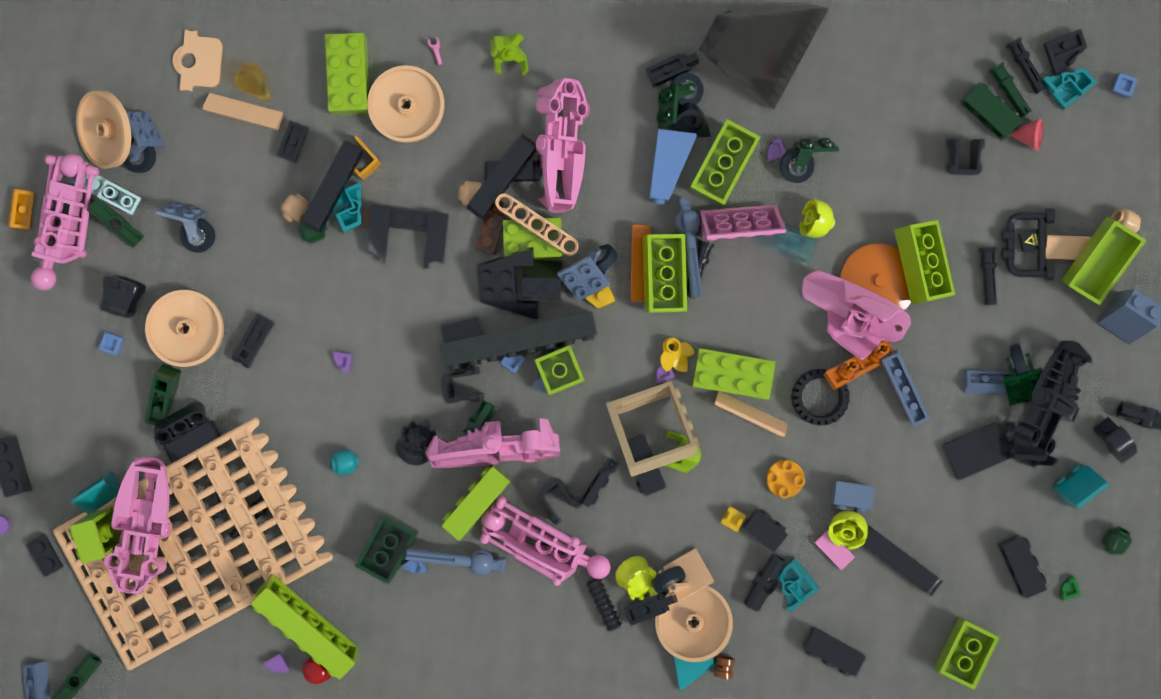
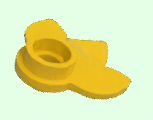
(677, 357)

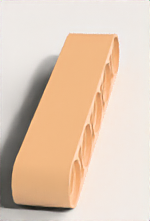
(527, 222)

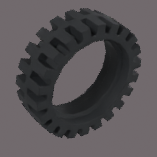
(797, 402)

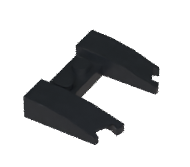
(384, 218)

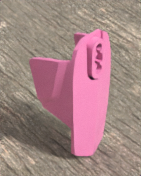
(855, 315)

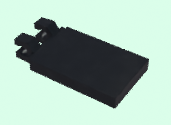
(979, 449)

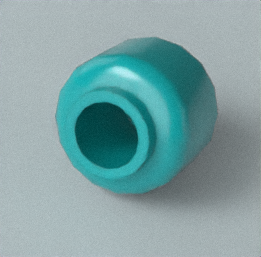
(344, 462)

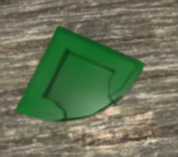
(1069, 589)

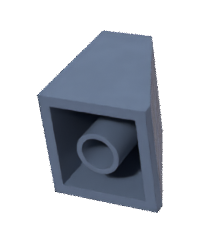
(1131, 315)

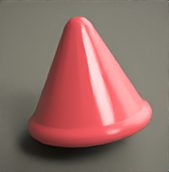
(1030, 134)

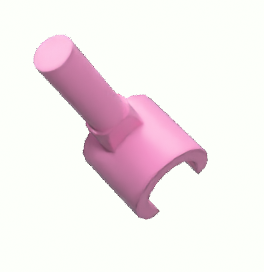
(435, 48)

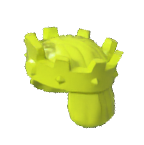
(636, 577)

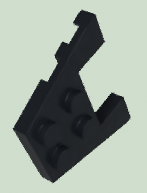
(499, 285)

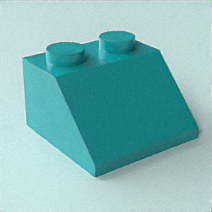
(1079, 486)

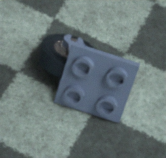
(145, 142)
(196, 233)
(590, 272)

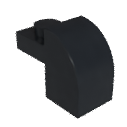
(1117, 439)

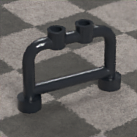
(1008, 235)

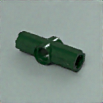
(105, 213)
(483, 414)
(83, 671)

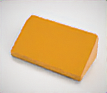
(21, 209)

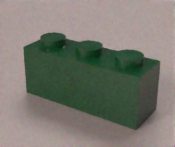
(991, 110)

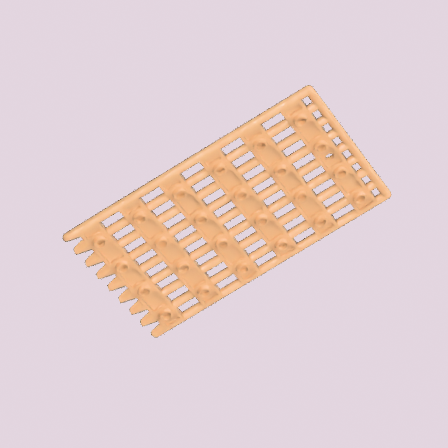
(208, 534)

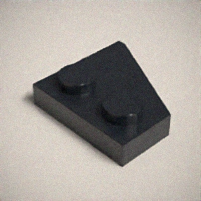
(1064, 50)

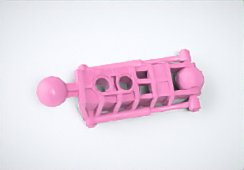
(72, 230)
(542, 558)

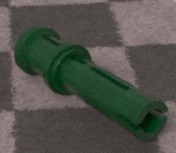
(1006, 82)

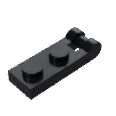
(253, 340)

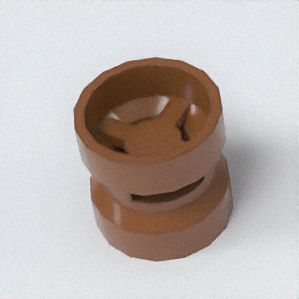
(724, 667)

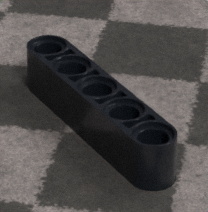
(502, 176)
(332, 186)
(901, 562)

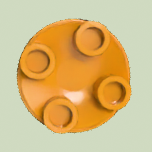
(785, 478)

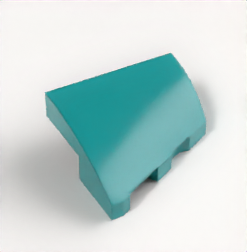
(1069, 86)
(348, 208)
(796, 584)
(690, 671)

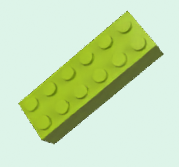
(305, 627)

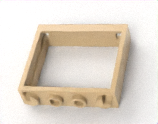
(643, 398)

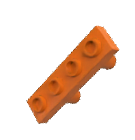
(855, 367)

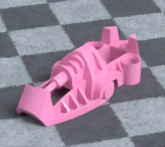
(559, 144)
(489, 447)
(144, 520)

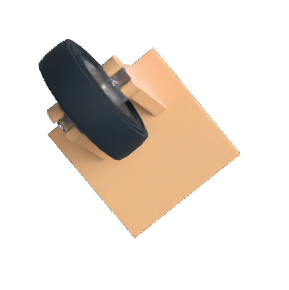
(683, 576)

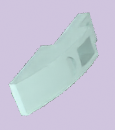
(112, 193)

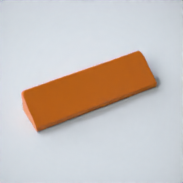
(637, 284)

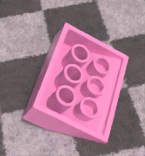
(741, 222)

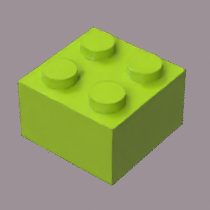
(559, 370)

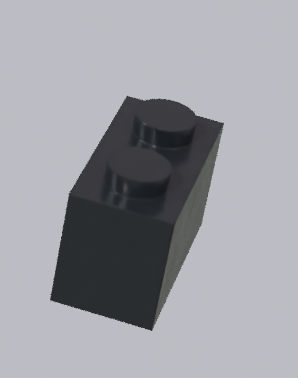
(765, 530)

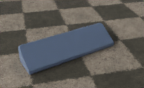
(985, 382)
(905, 388)
(36, 680)

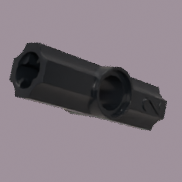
(1142, 416)
(765, 582)

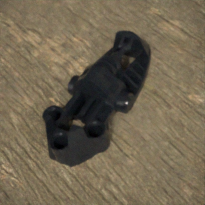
(1053, 402)

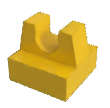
(733, 518)

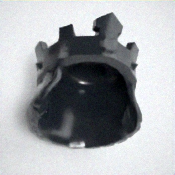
(414, 443)

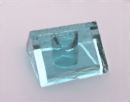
(795, 245)

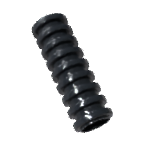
(604, 604)

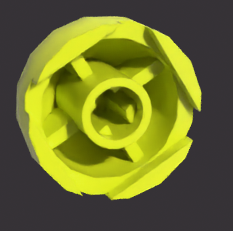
(817, 220)
(848, 529)

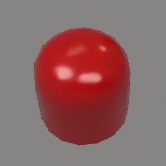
(314, 672)

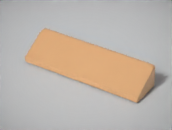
(243, 111)
(1065, 246)
(750, 414)

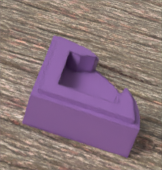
(775, 150)
(343, 360)
(662, 376)
(277, 664)

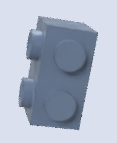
(852, 495)

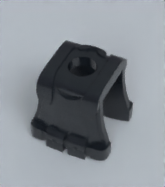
(953, 146)
(121, 295)
(448, 389)
(555, 518)

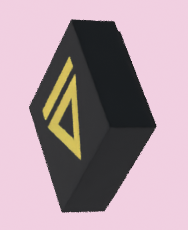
(1029, 240)

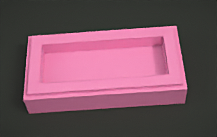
(838, 555)

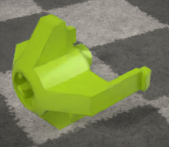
(507, 49)
(686, 464)

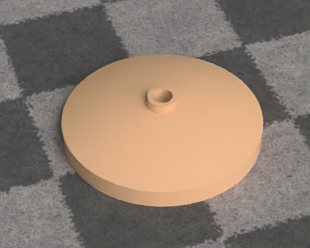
(401, 87)
(103, 129)
(167, 326)
(705, 639)

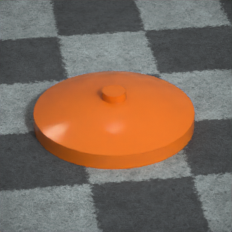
(878, 270)

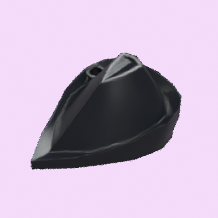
(692, 120)

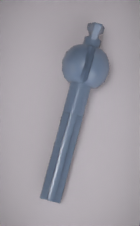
(688, 223)
(479, 562)

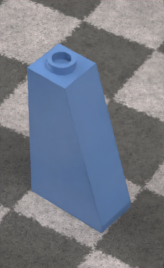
(669, 159)

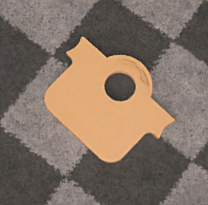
(208, 61)

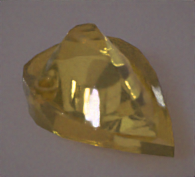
(252, 81)

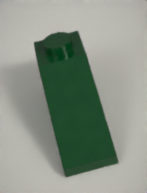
(162, 393)

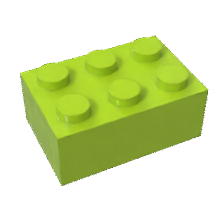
(519, 239)
(95, 535)
(966, 653)

